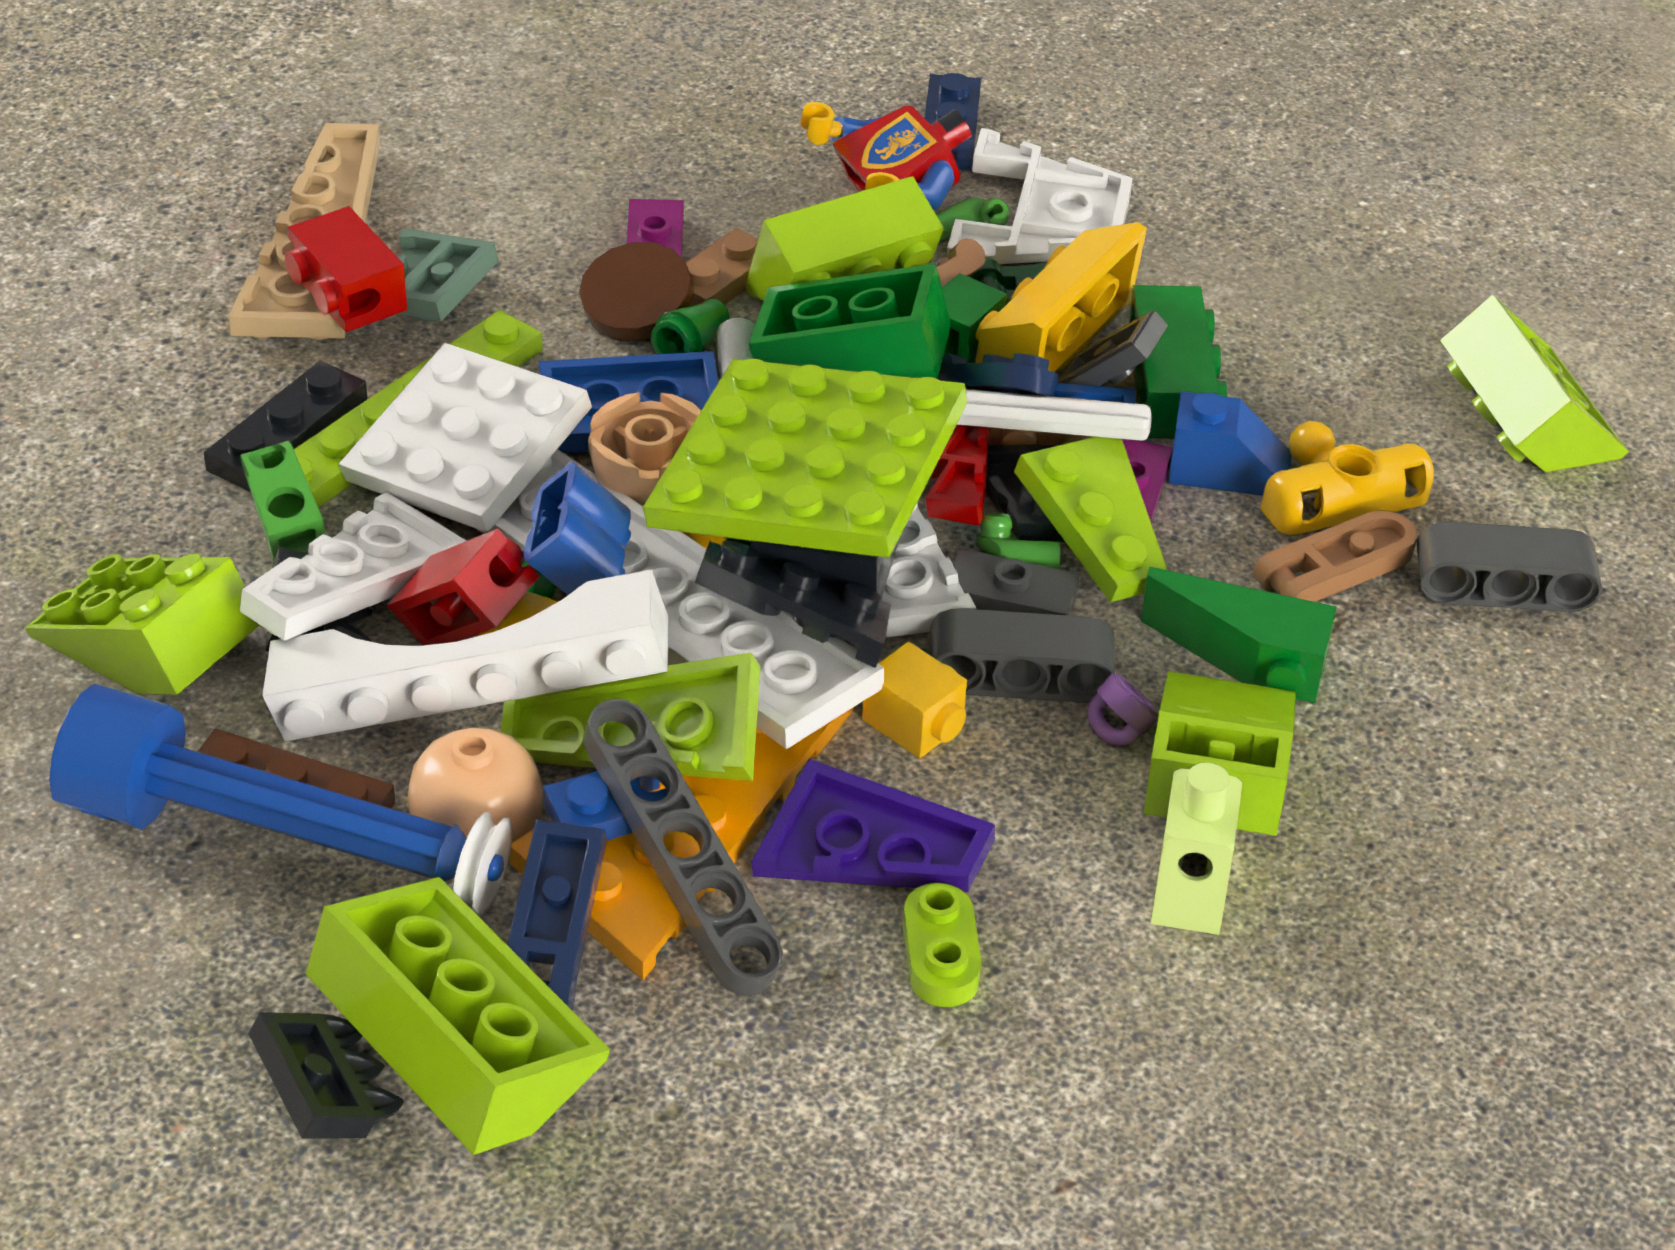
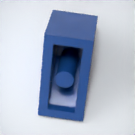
(1224, 446)

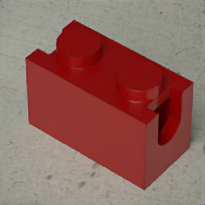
(346, 269)
(474, 586)

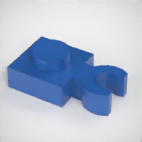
(589, 803)

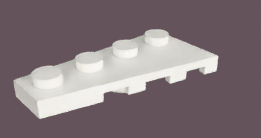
(346, 572)
(920, 581)

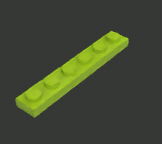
(496, 337)

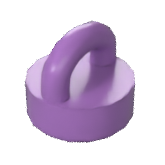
(1128, 704)

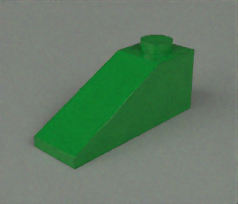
(1243, 630)

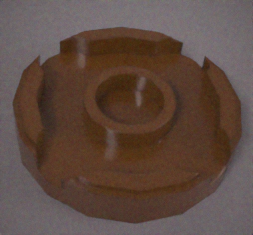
(632, 288)

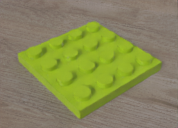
(807, 457)

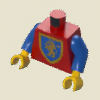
(892, 147)

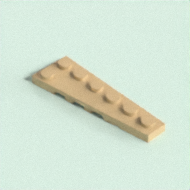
(334, 177)

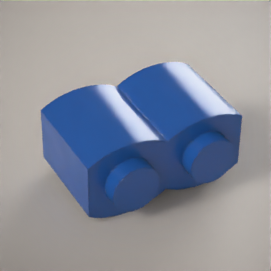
(577, 530)

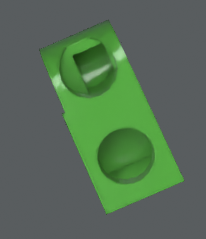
(282, 498)

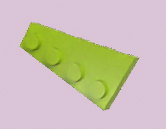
(697, 708)

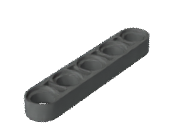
(679, 875)

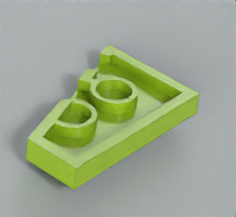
(1097, 510)

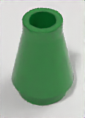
(689, 328)

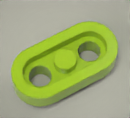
(937, 931)

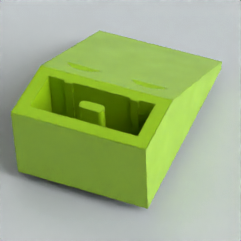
(148, 619)
(1230, 725)

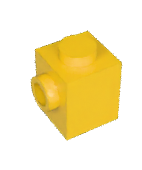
(918, 701)

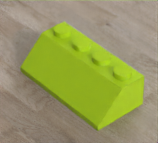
(453, 1011)

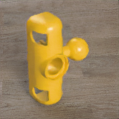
(1346, 480)

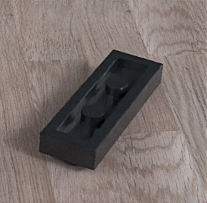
(292, 415)

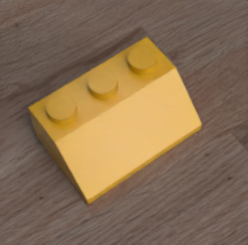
(1068, 299)

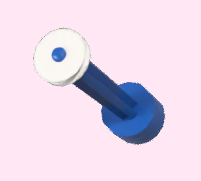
(128, 758)

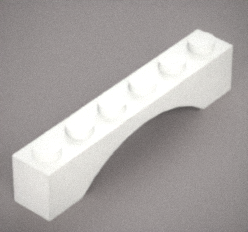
(589, 638)

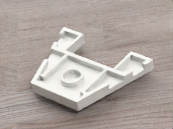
(1053, 205)

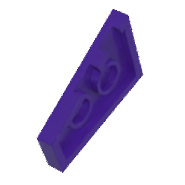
(869, 835)

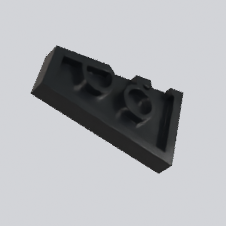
(816, 605)

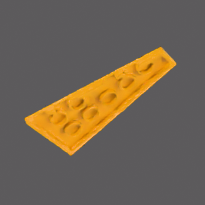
(631, 905)

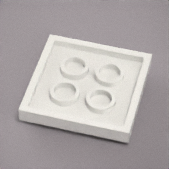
(466, 436)

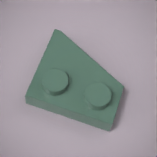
(441, 271)

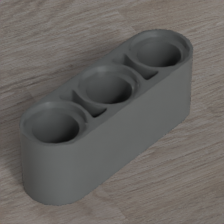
(1508, 566)
(1025, 653)

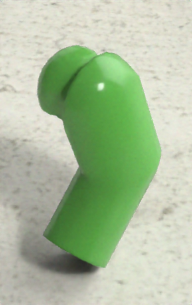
(974, 209)
(997, 540)

